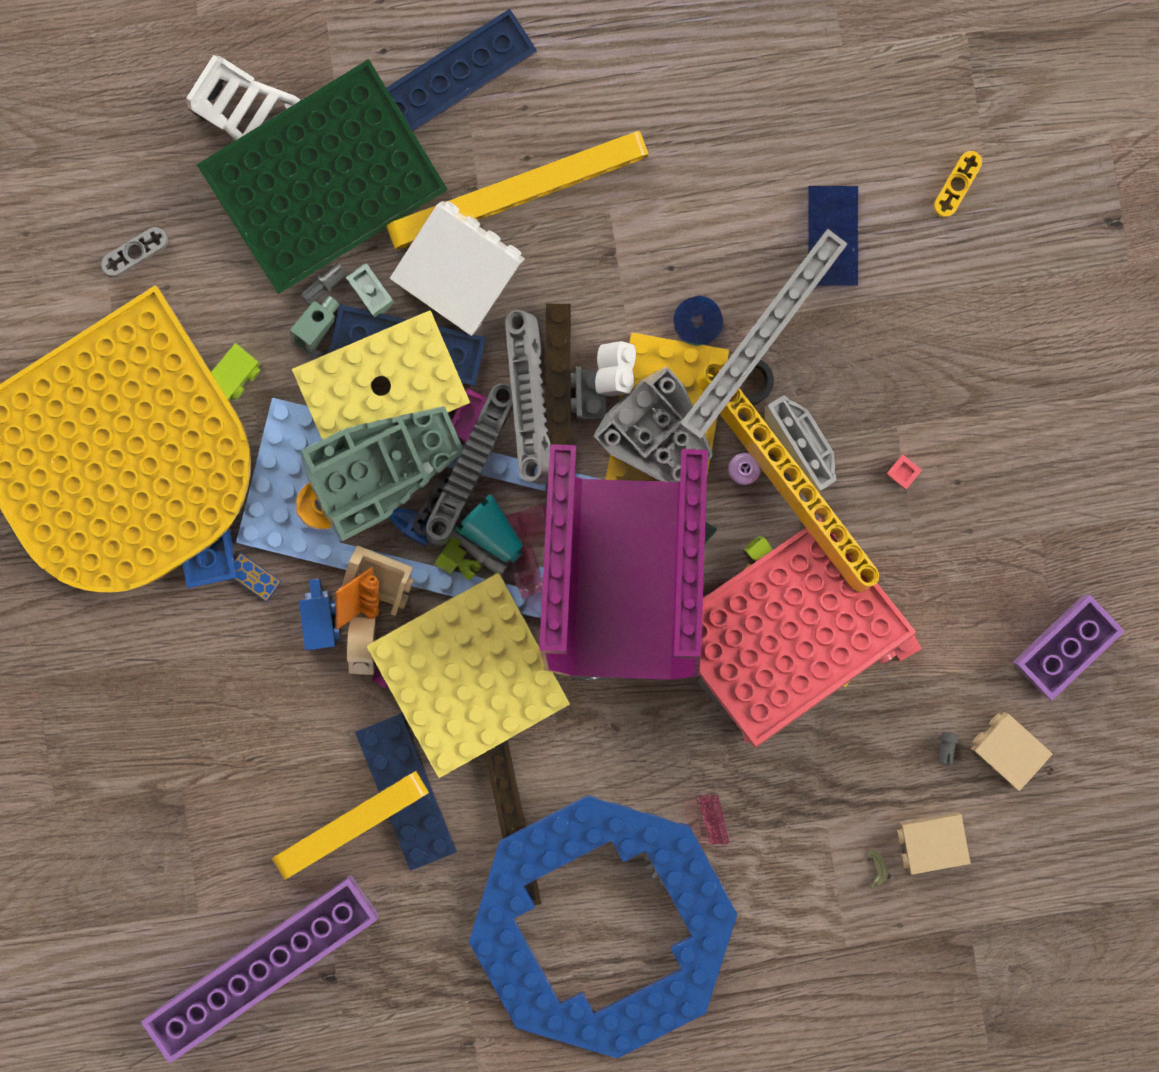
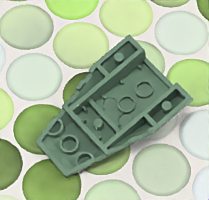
(378, 466)

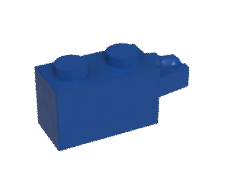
(318, 618)

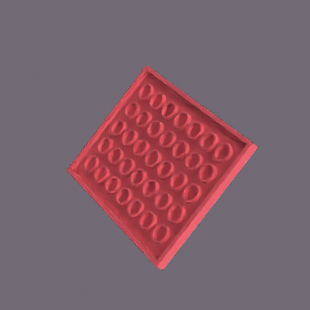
(791, 636)

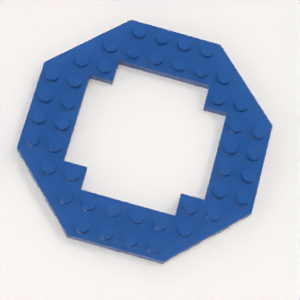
(645, 1012)

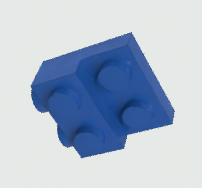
(212, 564)

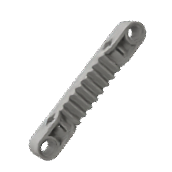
(527, 398)

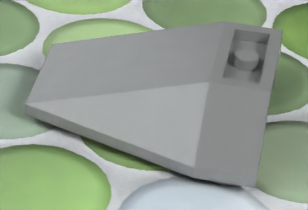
(646, 427)

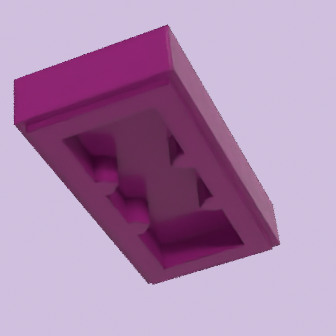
(467, 415)

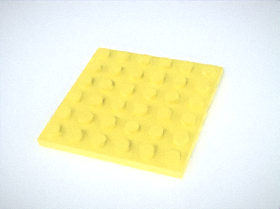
(467, 675)

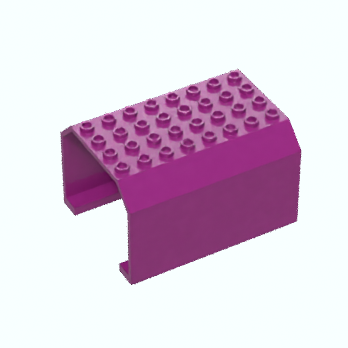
(623, 572)

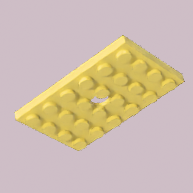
(407, 354)

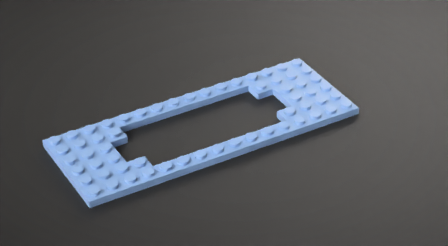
(278, 477)

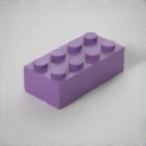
(1068, 647)

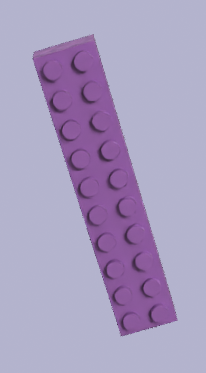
(260, 969)

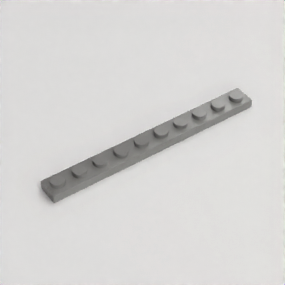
(763, 334)

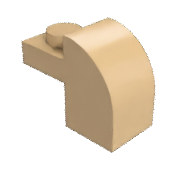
(361, 633)

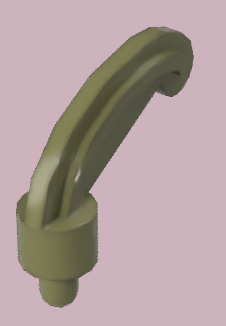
(881, 868)

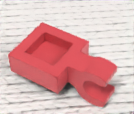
(903, 651)

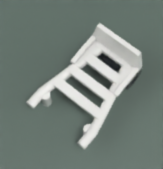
(210, 85)

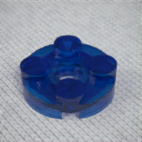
(711, 316)

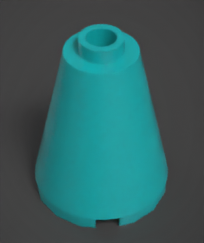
(492, 531)

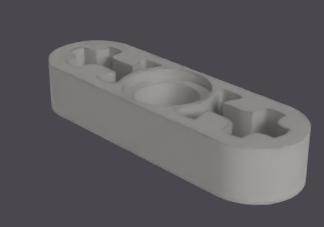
(122, 267)

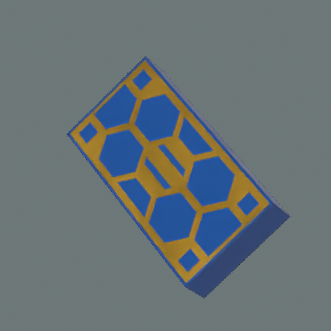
(255, 577)

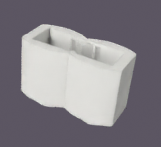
(615, 369)

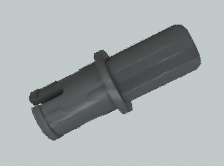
(323, 284)

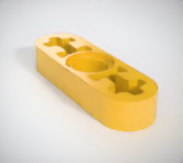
(961, 164)

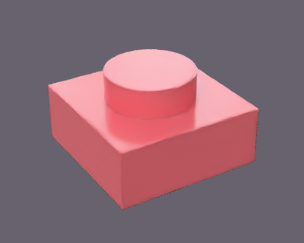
(904, 472)

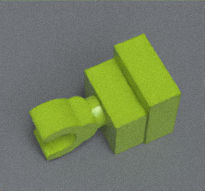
(757, 548)
(453, 556)

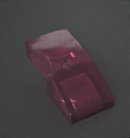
(528, 520)
(527, 573)

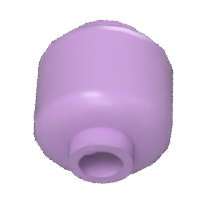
(735, 467)

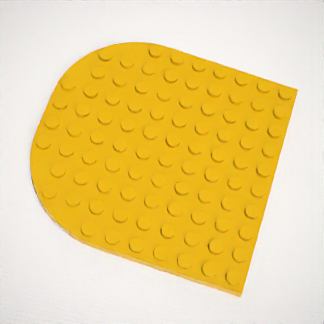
(120, 452)

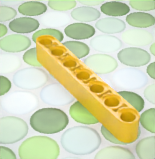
(350, 825)

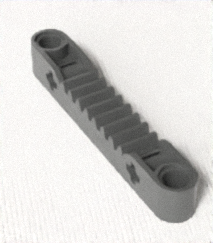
(470, 464)

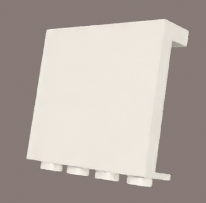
(457, 267)

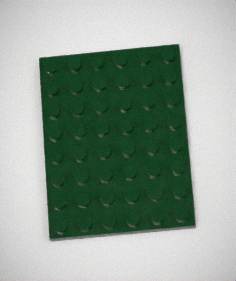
(322, 176)

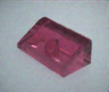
(713, 818)

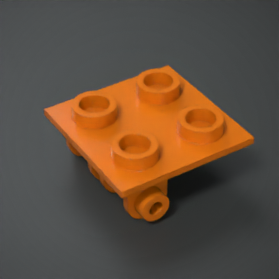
(358, 597)

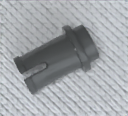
(947, 747)

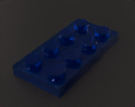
(835, 210)

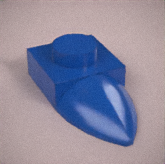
(403, 520)

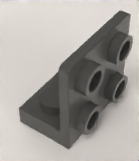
(587, 404)

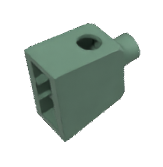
(309, 333)

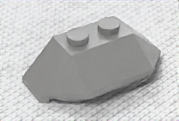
(802, 440)

